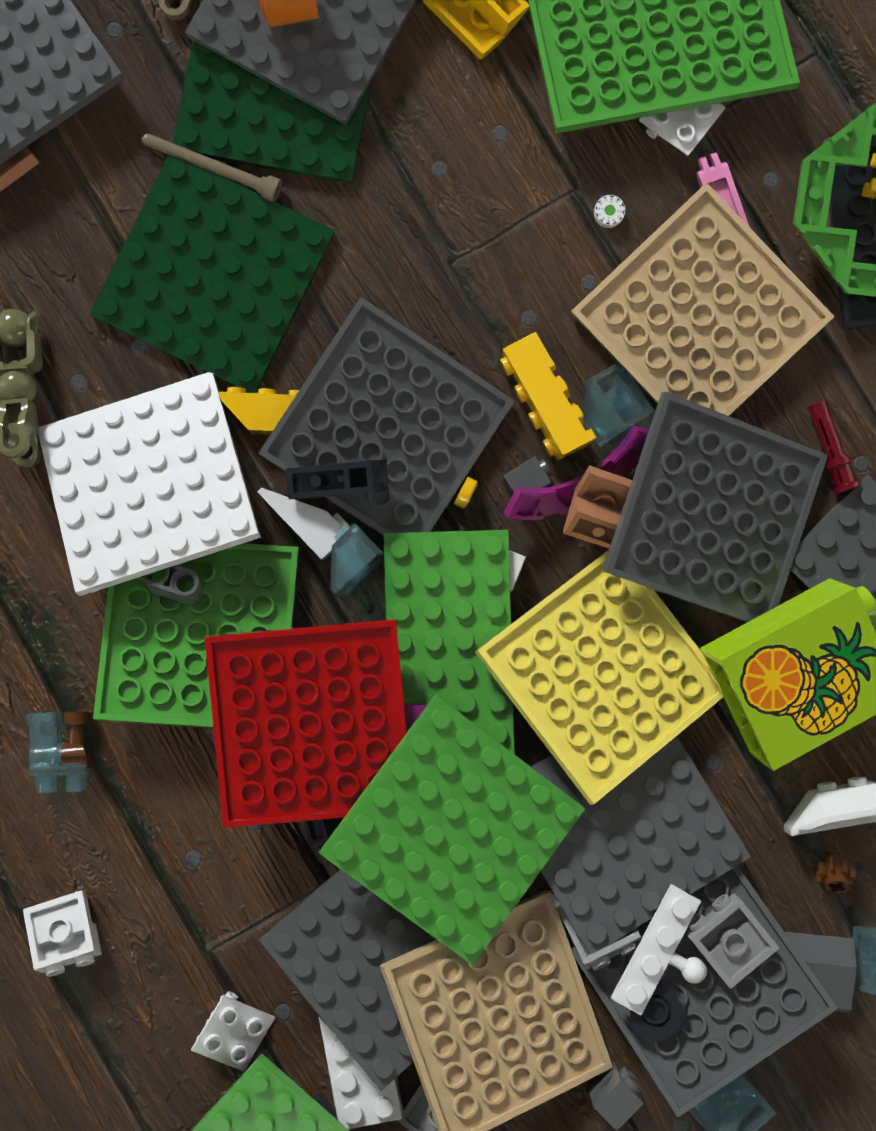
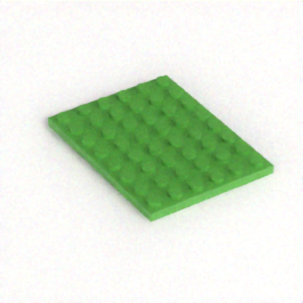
(657, 56)

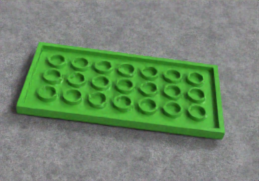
(448, 603)

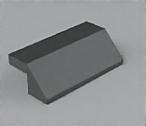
(832, 963)

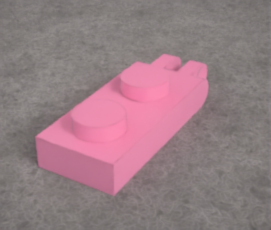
(721, 181)

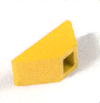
(259, 410)

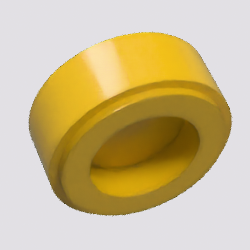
(466, 492)

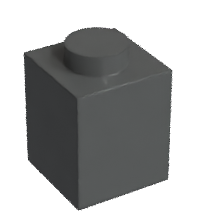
(528, 475)

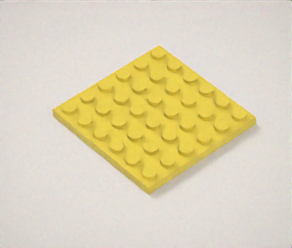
(601, 676)

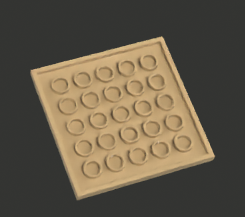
(702, 308)
(498, 1030)

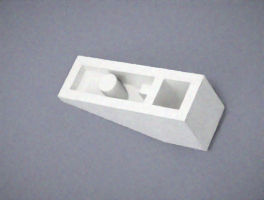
(311, 523)

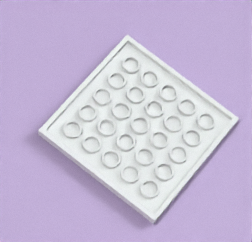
(146, 484)

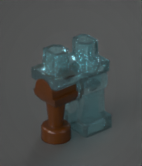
(54, 758)

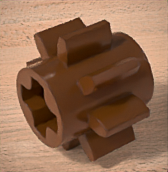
(836, 874)

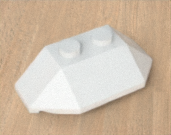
(834, 807)

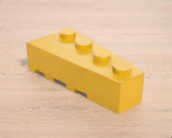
(546, 397)

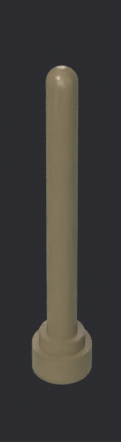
(267, 187)

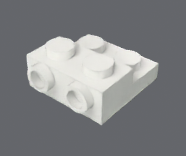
(61, 934)

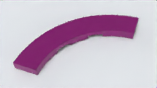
(547, 501)

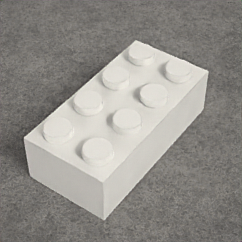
(355, 1096)

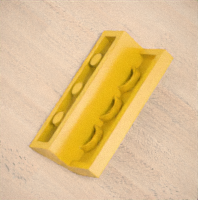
(479, 22)

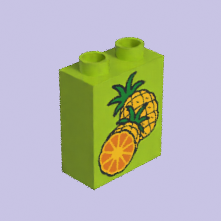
(799, 671)

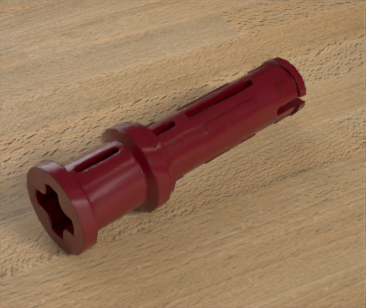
(838, 462)

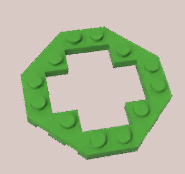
(835, 245)

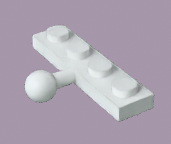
(658, 949)

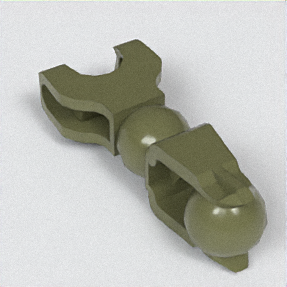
(18, 388)

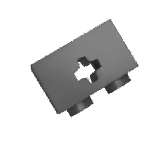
(616, 1095)

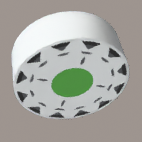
(609, 211)

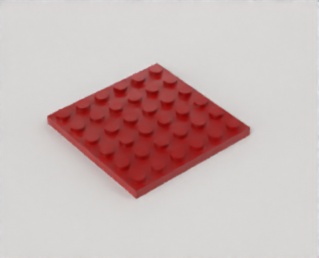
(303, 718)

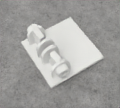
(683, 127)
(232, 1032)

